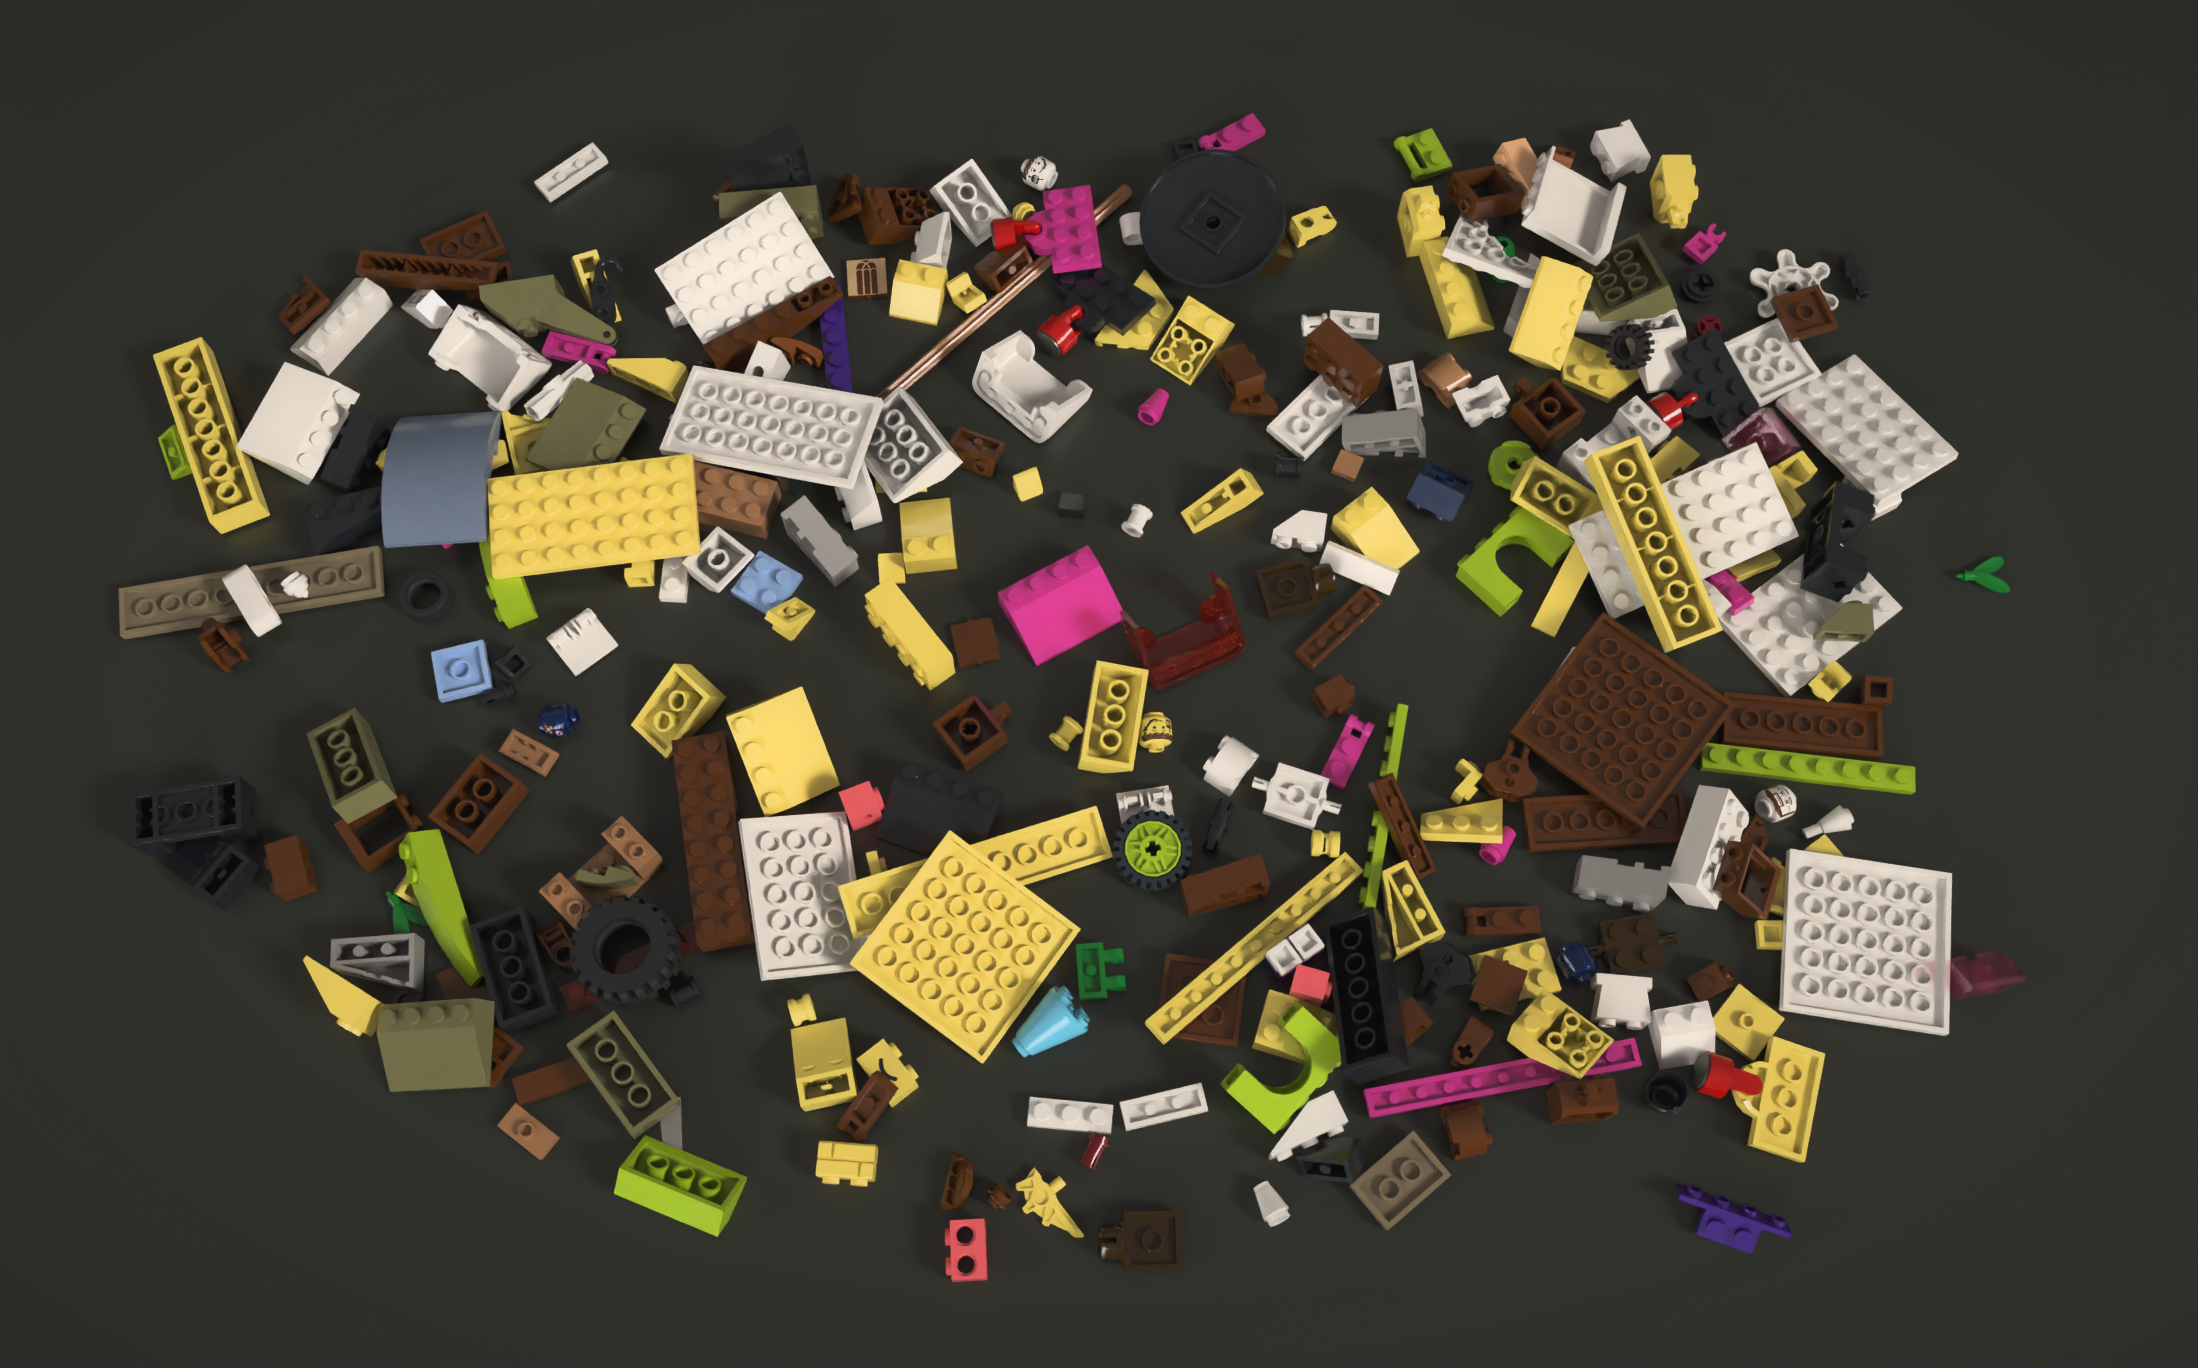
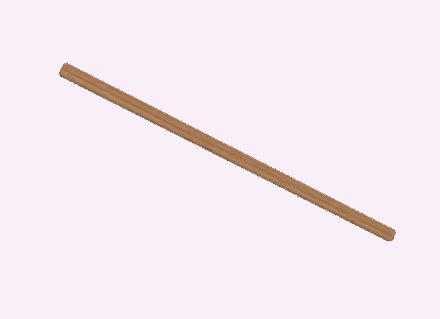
(992, 305)

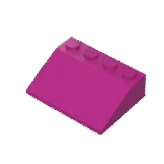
(1061, 605)

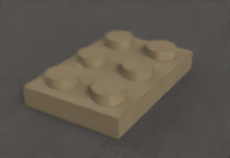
(1400, 1180)

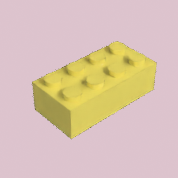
(909, 634)

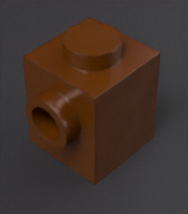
(1334, 696)

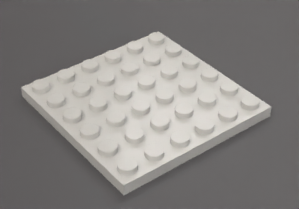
(1866, 942)

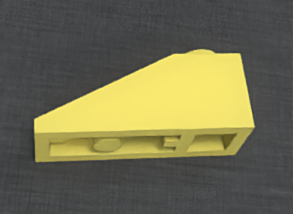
(583, 268)
(652, 374)
(1222, 501)

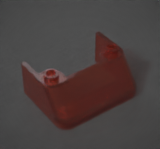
(1193, 647)

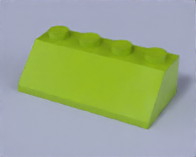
(679, 1185)

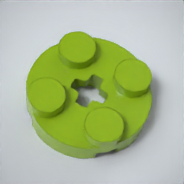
(1501, 457)

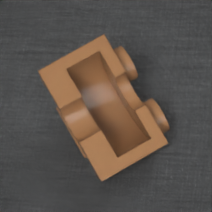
(1445, 378)

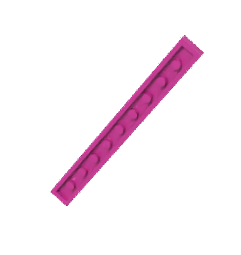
(1487, 1081)

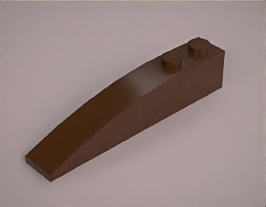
(424, 271)

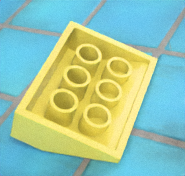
(783, 751)

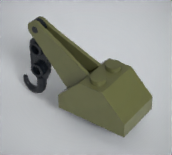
(540, 304)

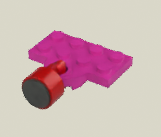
(1061, 230)

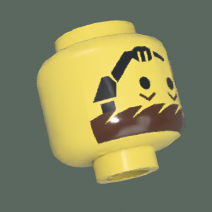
(1155, 732)

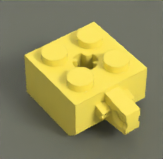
(1673, 190)
(1419, 218)

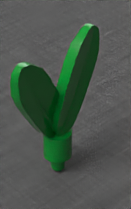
(1982, 575)
(403, 913)

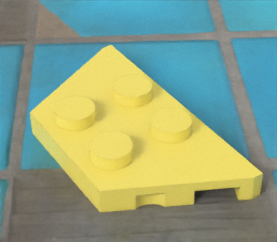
(1147, 328)
(1590, 372)
(521, 436)

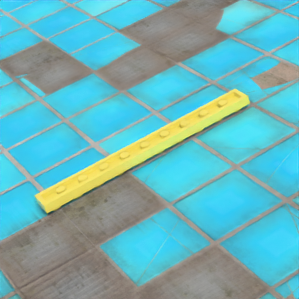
(1253, 948)

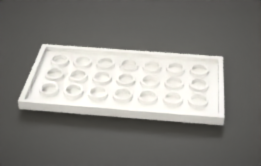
(772, 426)
(1724, 515)

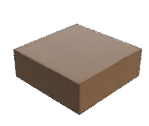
(1347, 465)

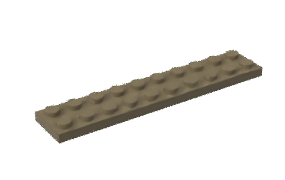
(191, 600)

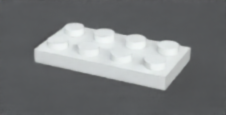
(1310, 418)

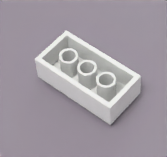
(1710, 824)

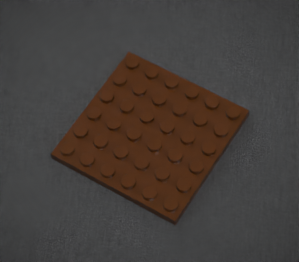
(1622, 720)

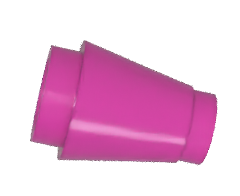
(1152, 409)
(1496, 852)

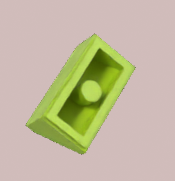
(174, 453)

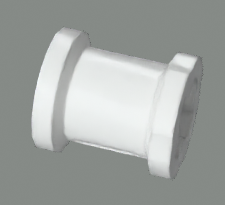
(1309, 323)
(1137, 520)

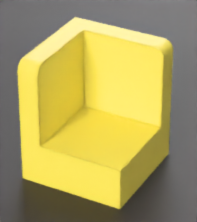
(1797, 469)

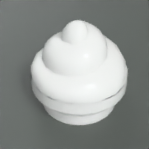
(296, 585)

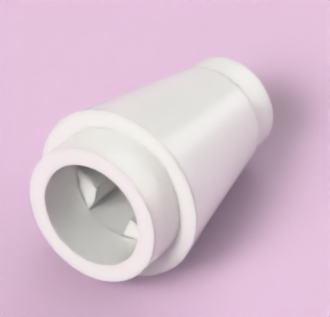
(1271, 1204)

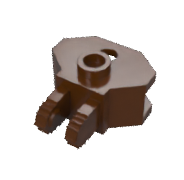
(222, 644)
(1509, 776)

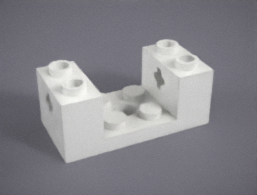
(1629, 422)

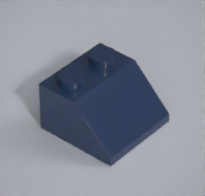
(1439, 491)

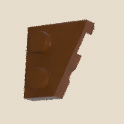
(846, 198)
(304, 307)

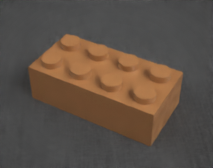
(735, 500)

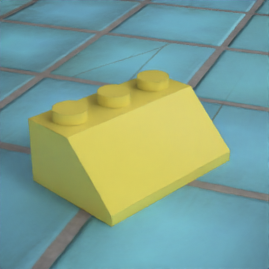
(1551, 494)

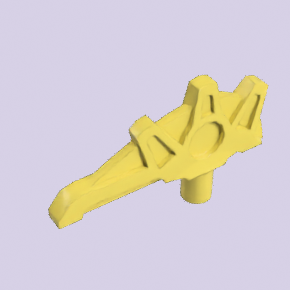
(1044, 1202)

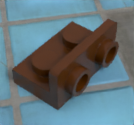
(977, 451)

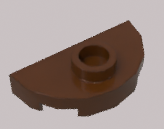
(1257, 405)
(1755, 833)
(958, 1182)

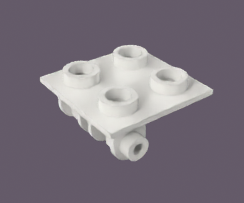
(582, 641)
(1143, 800)

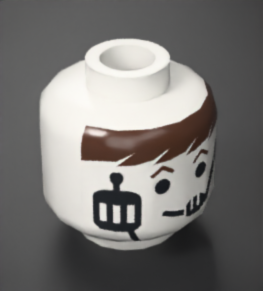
(1039, 173)

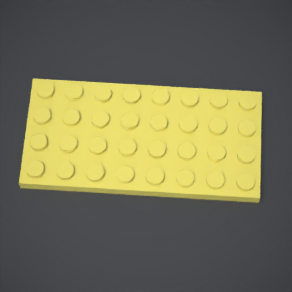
(593, 516)

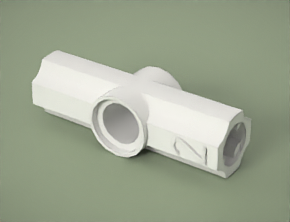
(556, 390)

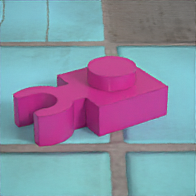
(1703, 245)

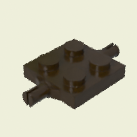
(1631, 944)

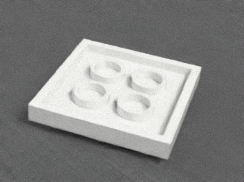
(1771, 362)

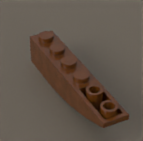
(784, 320)

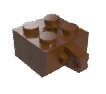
(1545, 411)
(972, 717)
(1582, 1100)

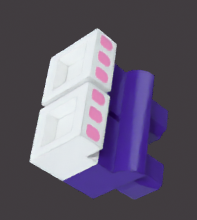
(1298, 949)

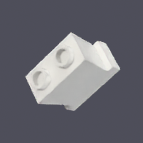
(1620, 151)
(1621, 1001)

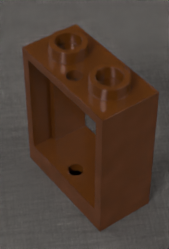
(1506, 192)
(357, 846)
(1762, 875)

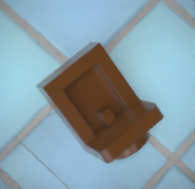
(1711, 981)

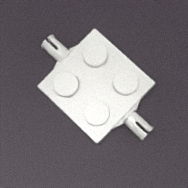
(1296, 796)

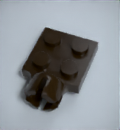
(1294, 586)
(1144, 1241)

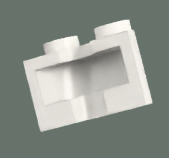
(1482, 401)
(1229, 765)

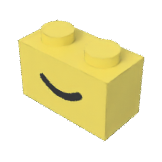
(885, 1059)

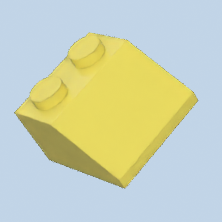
(918, 292)

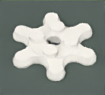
(1789, 275)

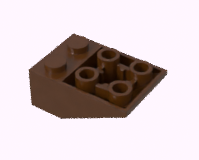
(894, 213)

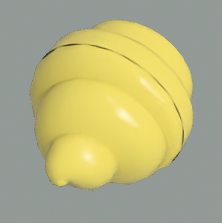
(1023, 211)

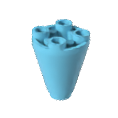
(1051, 1023)

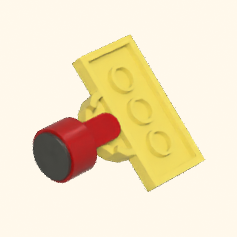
(1773, 1092)

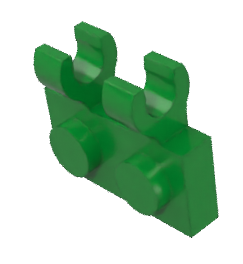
(1092, 973)

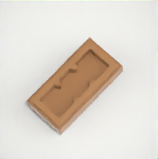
(529, 752)
(528, 1131)

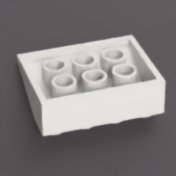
(297, 422)
(907, 449)

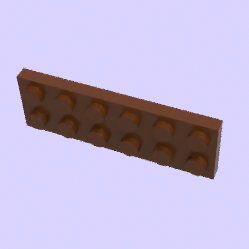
(1803, 725)
(1588, 823)

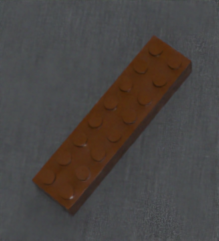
(713, 841)

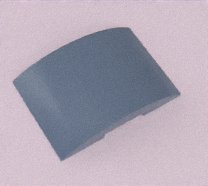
(438, 479)

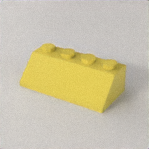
(1454, 292)
(1551, 313)
(1113, 718)

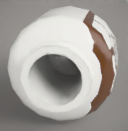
(1775, 803)

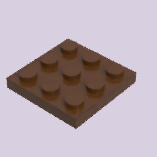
(1217, 1023)

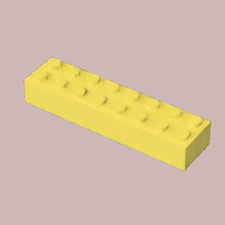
(211, 435)
(1652, 544)

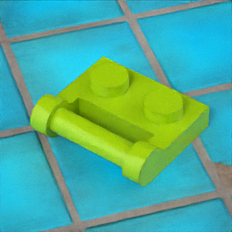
(1429, 153)

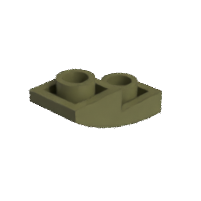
(614, 878)

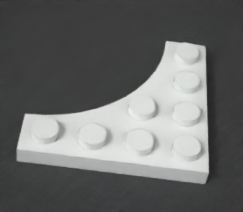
(1475, 248)

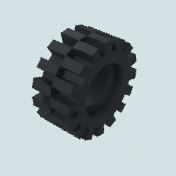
(1642, 347)

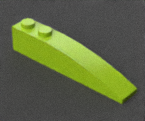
(510, 594)
(440, 900)

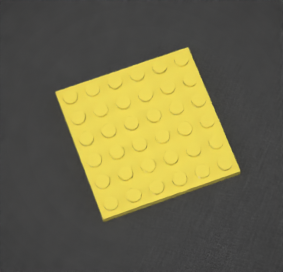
(965, 946)

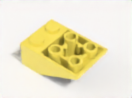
(1191, 340)
(1558, 1036)
(824, 1064)

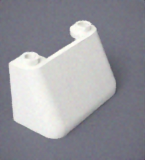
(489, 356)
(1025, 390)

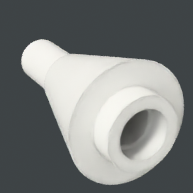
(1836, 820)

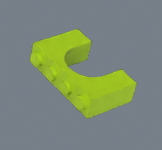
(1481, 571)
(1276, 1104)

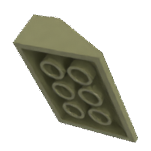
(1628, 283)
(586, 429)
(436, 1044)

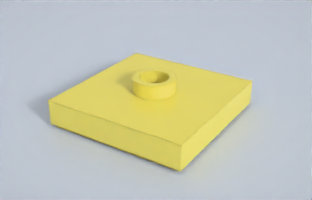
(1745, 1022)

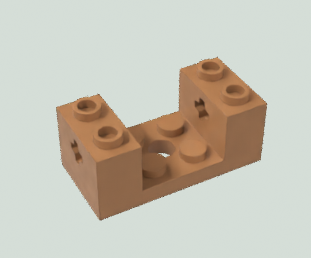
(623, 848)

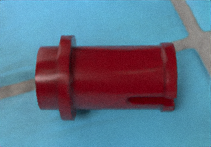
(1093, 1150)

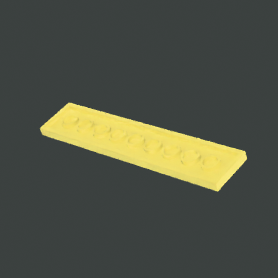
(1023, 854)

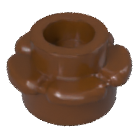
(998, 1197)

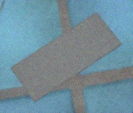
(672, 1128)

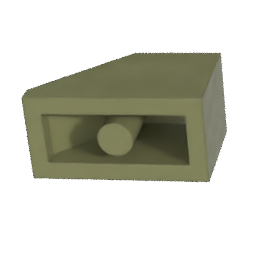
(1850, 624)

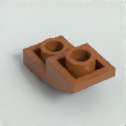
(795, 349)

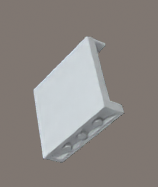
(1572, 210)

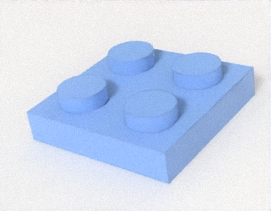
(766, 583)
(462, 671)

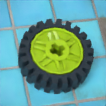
(1141, 868)

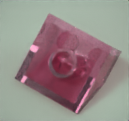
(1770, 434)
(1983, 975)

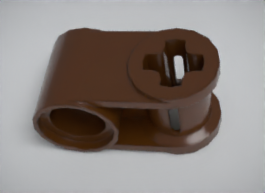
(557, 942)
(1472, 1040)

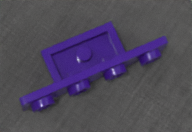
(1729, 1222)

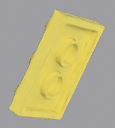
(1530, 956)

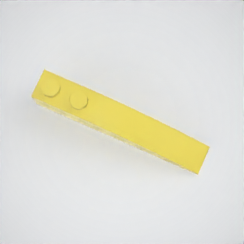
(1563, 589)

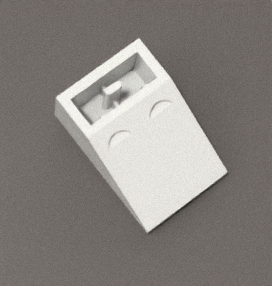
(1668, 335)

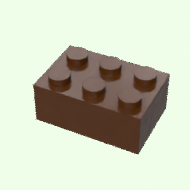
(1342, 362)
(478, 803)

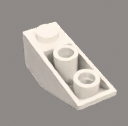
(1316, 1119)

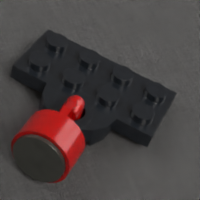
(1092, 300)
(1707, 388)

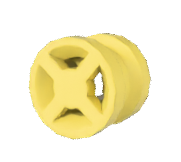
(801, 1009)

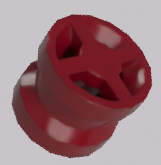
(1706, 324)

